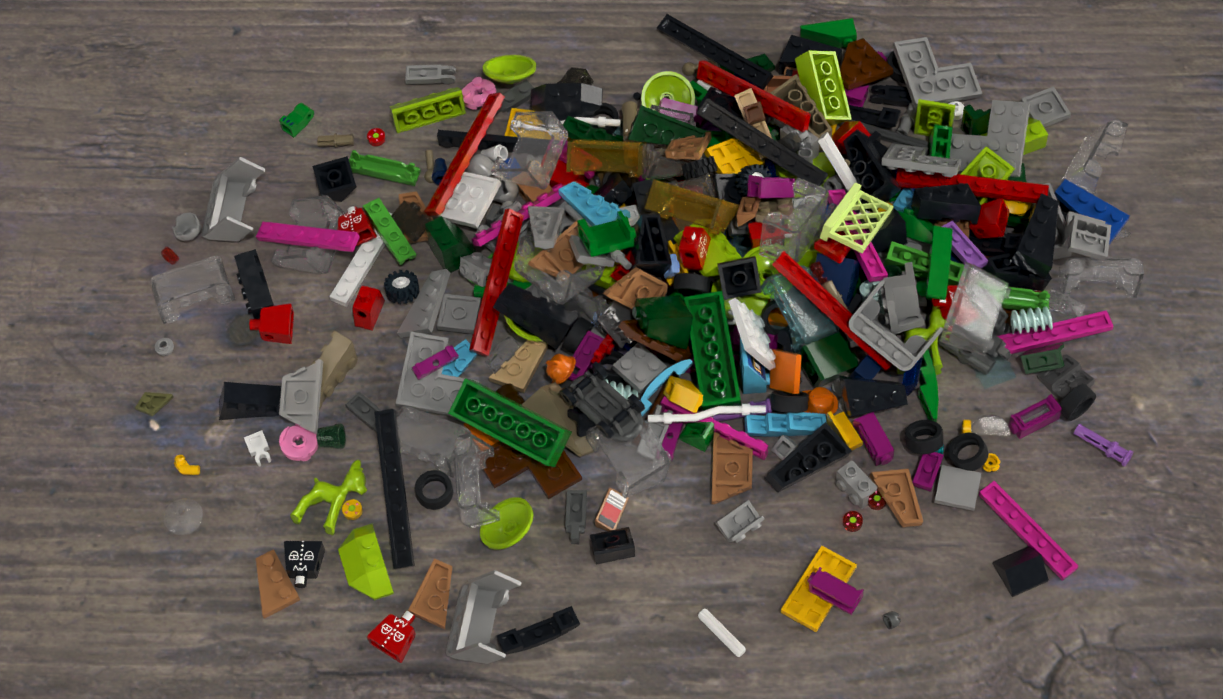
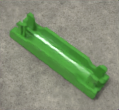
(384, 168)
(389, 231)
(1026, 298)

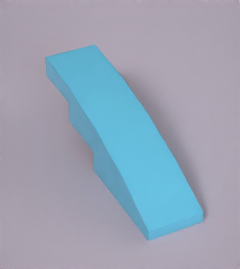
(783, 424)

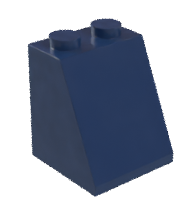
(843, 275)

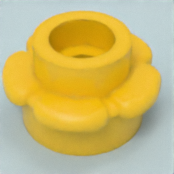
(995, 463)

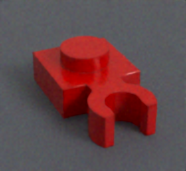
(606, 347)

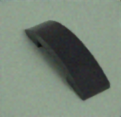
(884, 119)
(997, 245)
(538, 633)

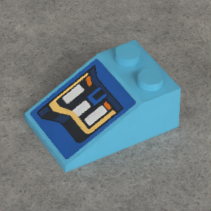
(752, 373)

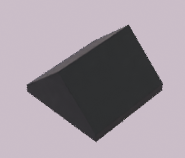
(335, 178)
(892, 230)
(739, 277)
(612, 545)
(1021, 570)

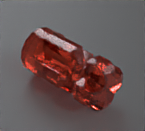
(818, 271)

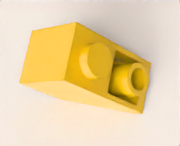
(683, 393)

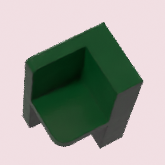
(975, 121)
(1043, 358)

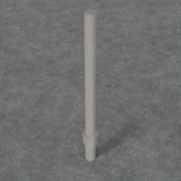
(617, 256)

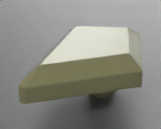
(152, 402)

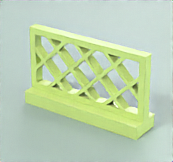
(844, 213)

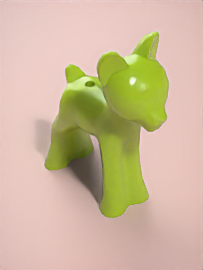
(935, 321)
(336, 495)

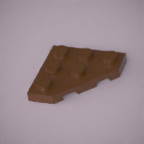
(862, 65)
(633, 331)

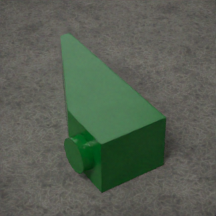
(831, 33)
(940, 141)
(916, 228)

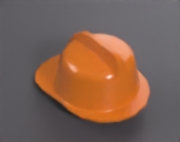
(560, 367)
(821, 401)

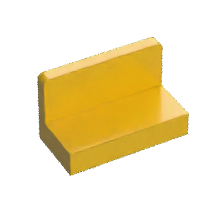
(844, 429)

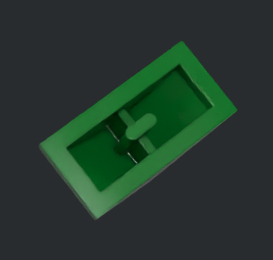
(698, 434)

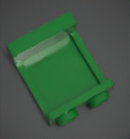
(606, 236)

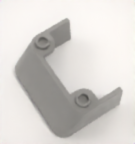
(228, 201)
(882, 340)
(476, 616)

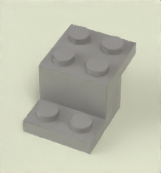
(1086, 236)
(900, 296)

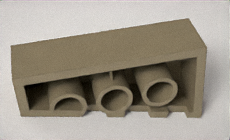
(796, 94)
(337, 361)

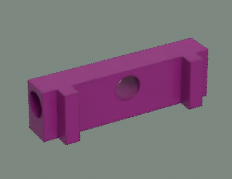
(443, 358)
(670, 444)

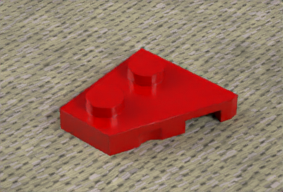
(833, 248)

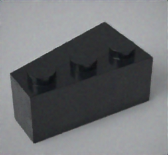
(797, 46)
(650, 246)
(1015, 275)
(248, 400)

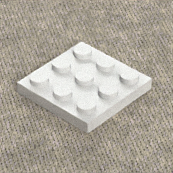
(470, 199)
(752, 334)

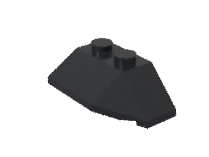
(567, 99)

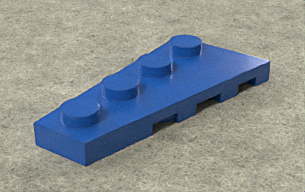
(1087, 204)

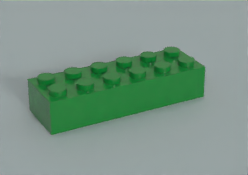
(713, 350)
(510, 422)

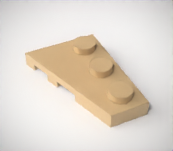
(521, 366)

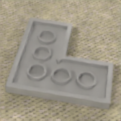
(928, 81)
(1004, 137)
(916, 158)
(433, 392)

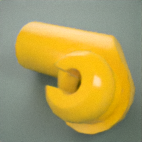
(184, 468)

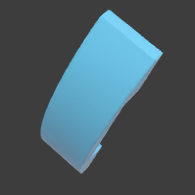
(678, 368)

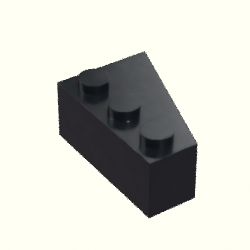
(946, 202)
(254, 282)
(870, 395)

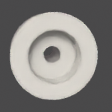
(958, 109)

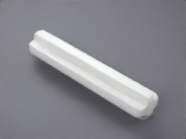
(721, 632)

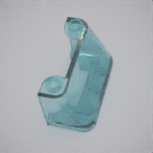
(802, 316)

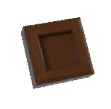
(754, 113)

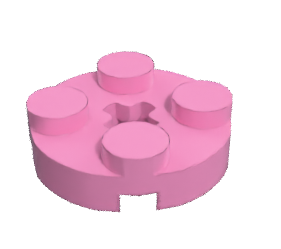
(471, 91)
(298, 452)

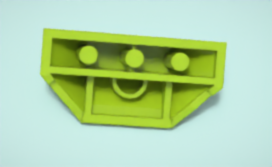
(365, 563)

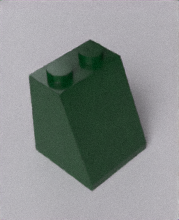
(448, 243)
(664, 319)
(827, 360)

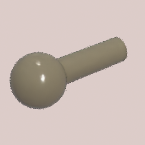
(690, 69)
(430, 165)

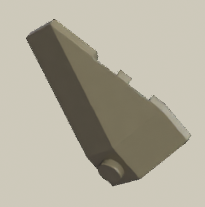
(552, 406)

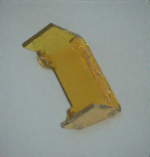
(606, 156)
(690, 206)

